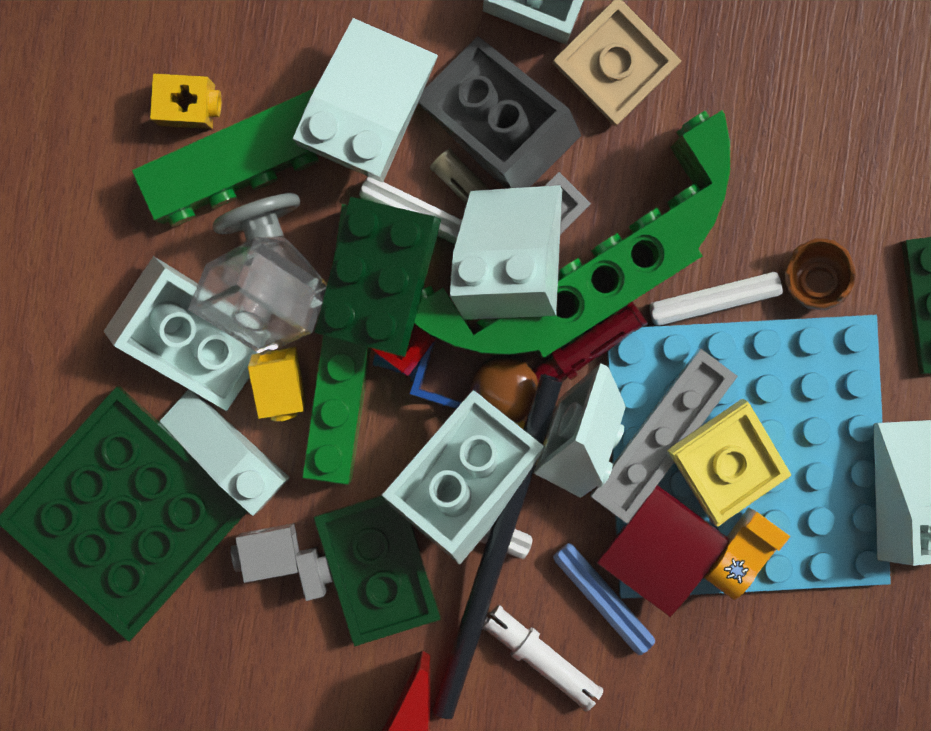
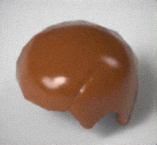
(820, 274)
(506, 385)

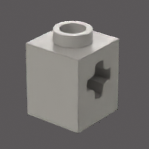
(266, 552)

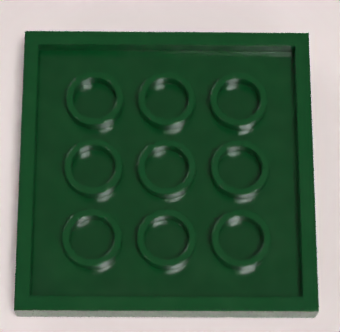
(122, 514)

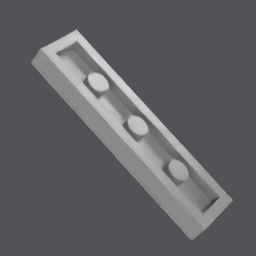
(673, 418)

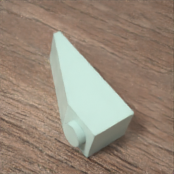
(224, 452)

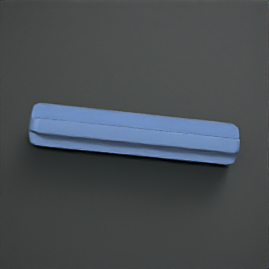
(604, 599)

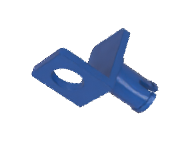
(417, 377)

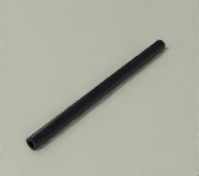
(492, 560)

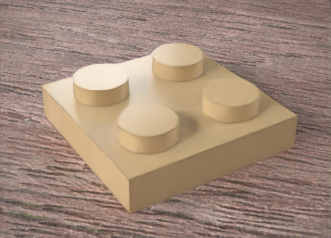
(616, 61)

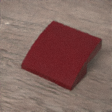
(663, 551)

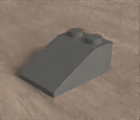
(500, 115)

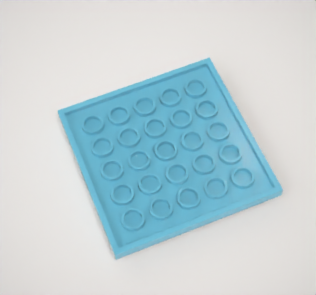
(817, 401)

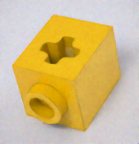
(170, 89)
(277, 384)

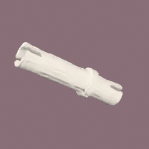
(527, 646)

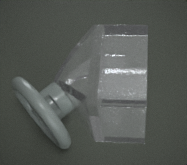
(264, 287)

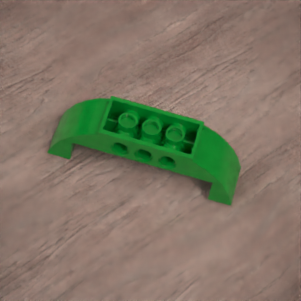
(668, 238)

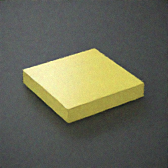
(729, 462)

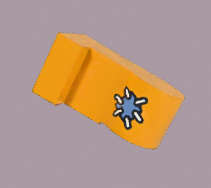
(748, 550)

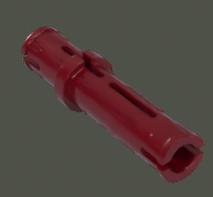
(591, 344)

